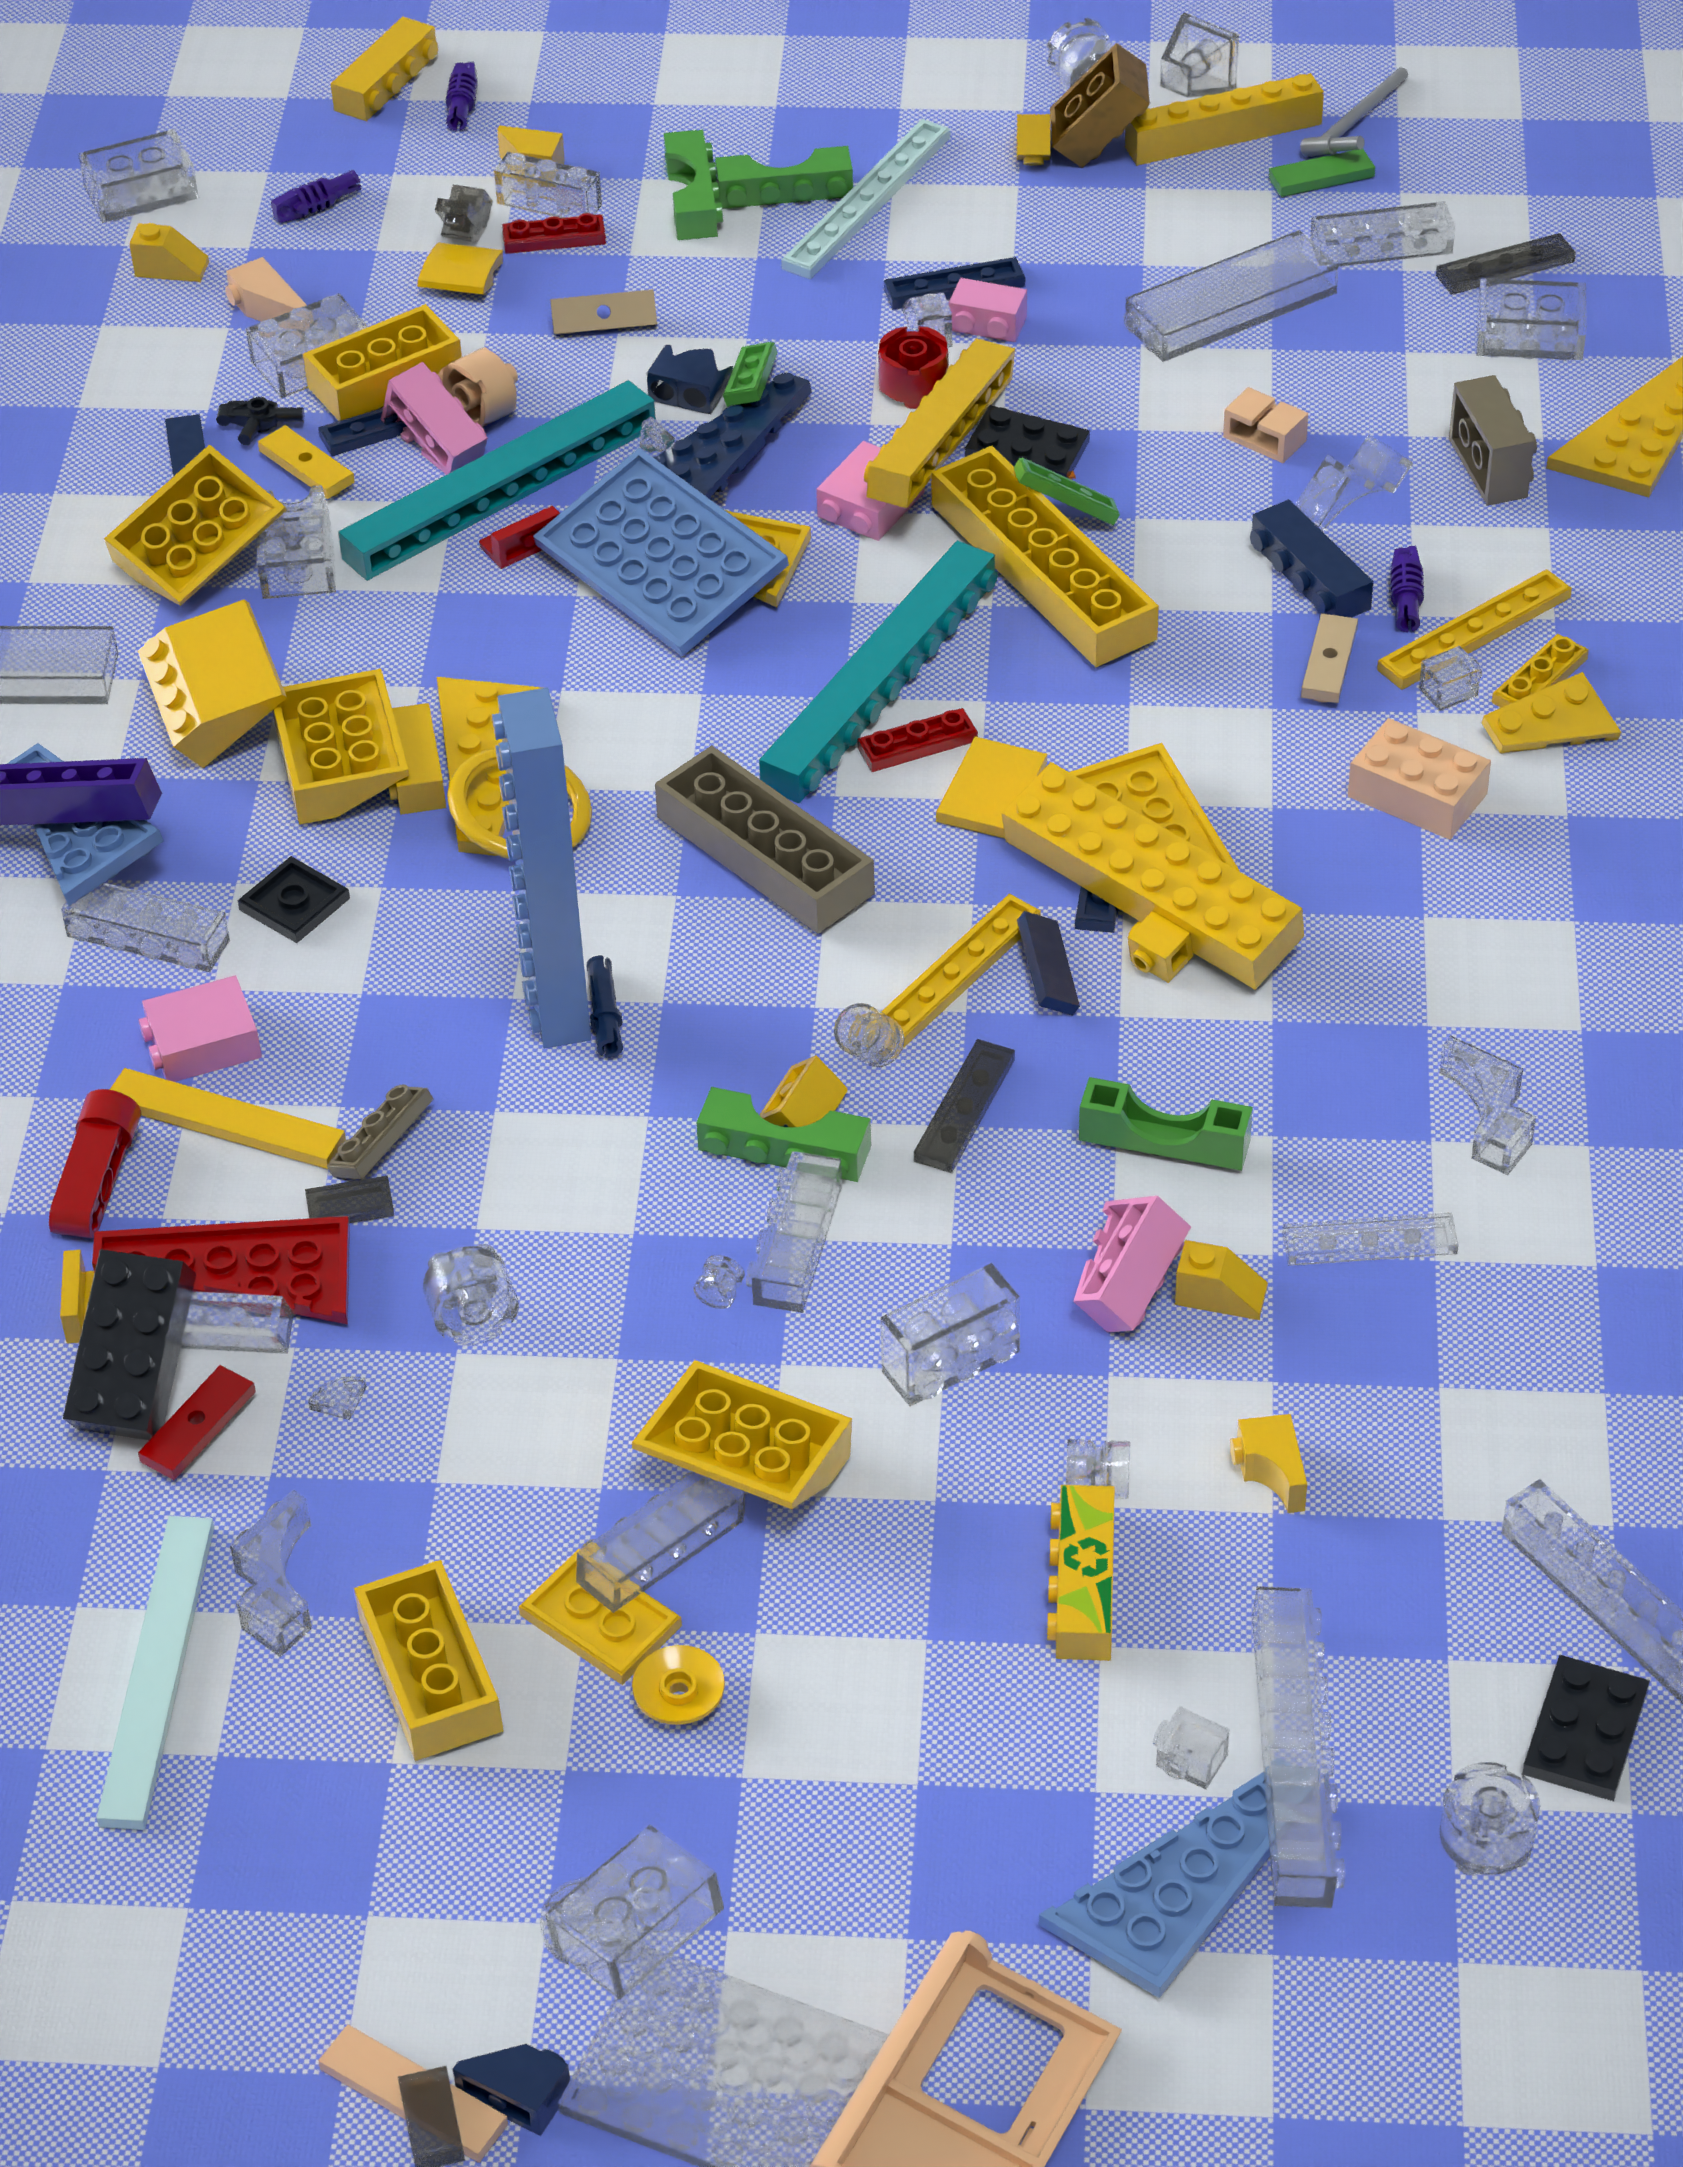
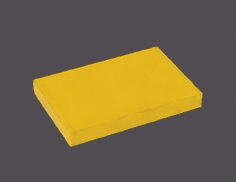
(987, 784)
(588, 1628)

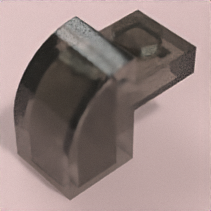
(464, 213)

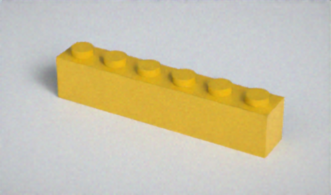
(1225, 119)

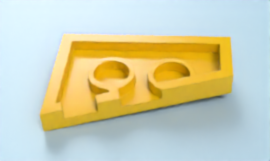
(1553, 715)

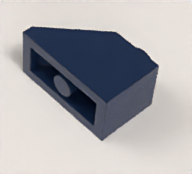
(517, 2083)

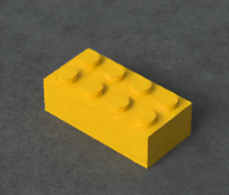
(355, 370)
(428, 1660)

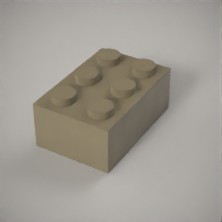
(1492, 440)

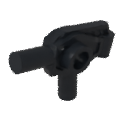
(256, 416)

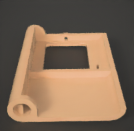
(901, 2126)

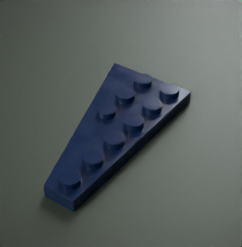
(733, 437)

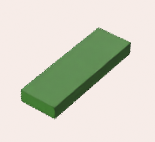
(1321, 172)
(750, 373)
(1066, 491)

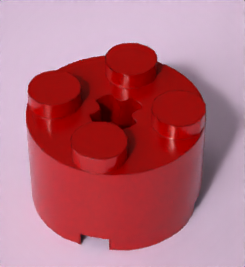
(911, 363)

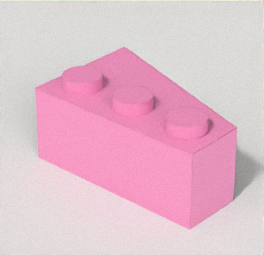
(434, 419)
(1130, 1261)

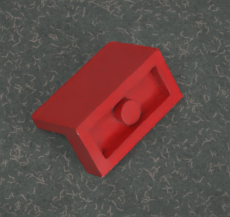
(517, 540)

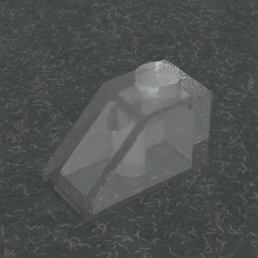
(930, 312)

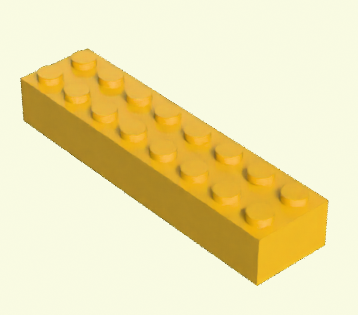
(1045, 557)
(1150, 869)

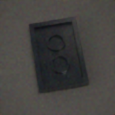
(1030, 437)
(1586, 1727)

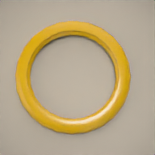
(484, 838)

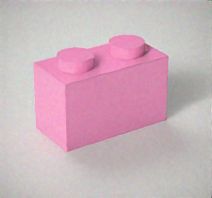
(988, 309)

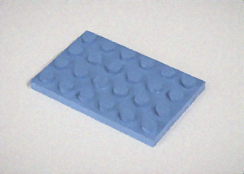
(661, 551)

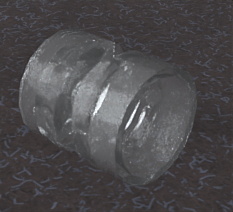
(869, 1035)
(1099, 1465)

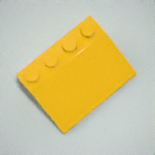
(192, 526)
(211, 679)
(338, 743)
(747, 1436)

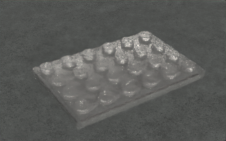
(719, 2070)

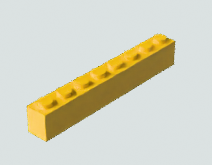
(939, 423)

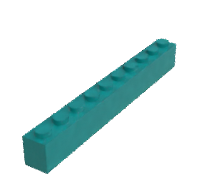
(495, 480)
(878, 671)

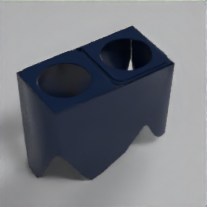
(688, 379)

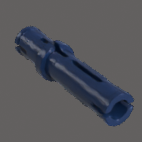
(605, 1017)

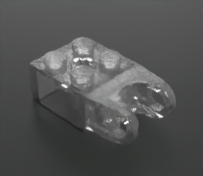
(298, 550)

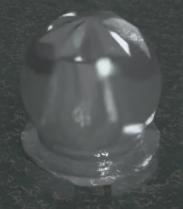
(1076, 49)

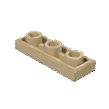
(581, 315)
(1329, 658)

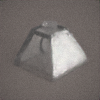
(1199, 59)

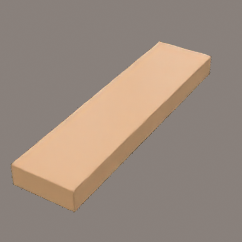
(374, 2070)

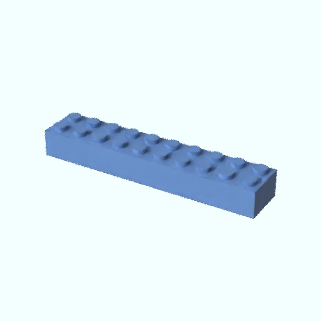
(544, 866)

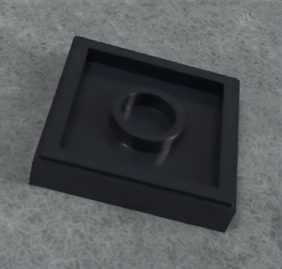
(293, 899)

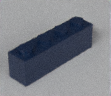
(1311, 561)

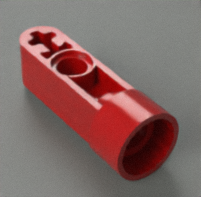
(100, 1142)

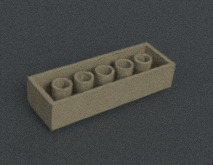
(765, 839)

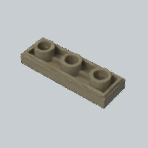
(379, 1132)

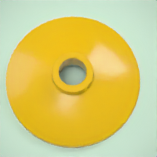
(676, 1670)

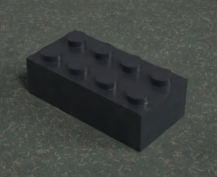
(129, 1345)

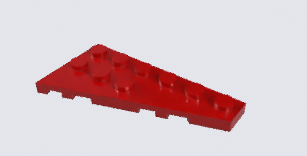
(283, 1258)

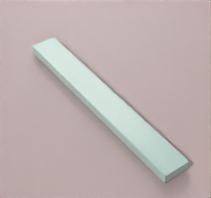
(865, 199)
(155, 1674)

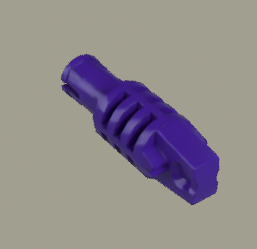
(461, 94)
(313, 196)
(1407, 587)

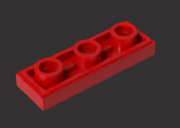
(554, 233)
(917, 739)
(196, 1422)

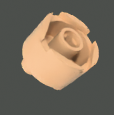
(482, 385)

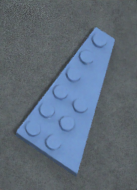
(89, 852)
(1170, 1893)

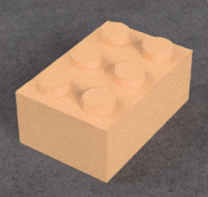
(1419, 778)

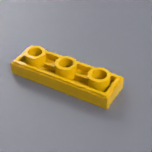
(306, 461)
(1547, 667)

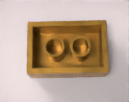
(1099, 105)

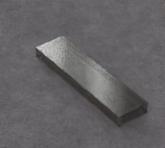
(1506, 263)
(964, 1106)

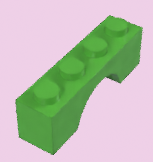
(820, 177)
(697, 205)
(1118, 1118)
(734, 1129)

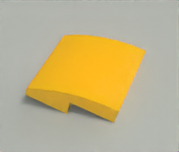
(460, 268)

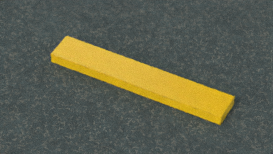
(1477, 626)
(958, 967)
(231, 1118)

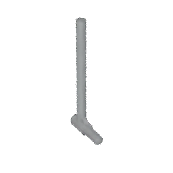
(1331, 142)

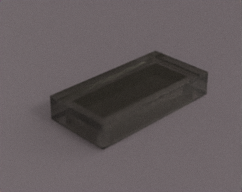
(356, 1199)
(431, 2118)

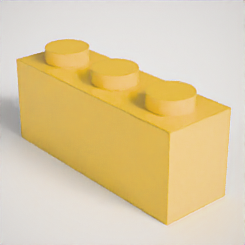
(424, 786)

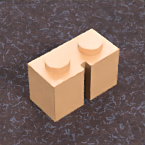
(1264, 426)

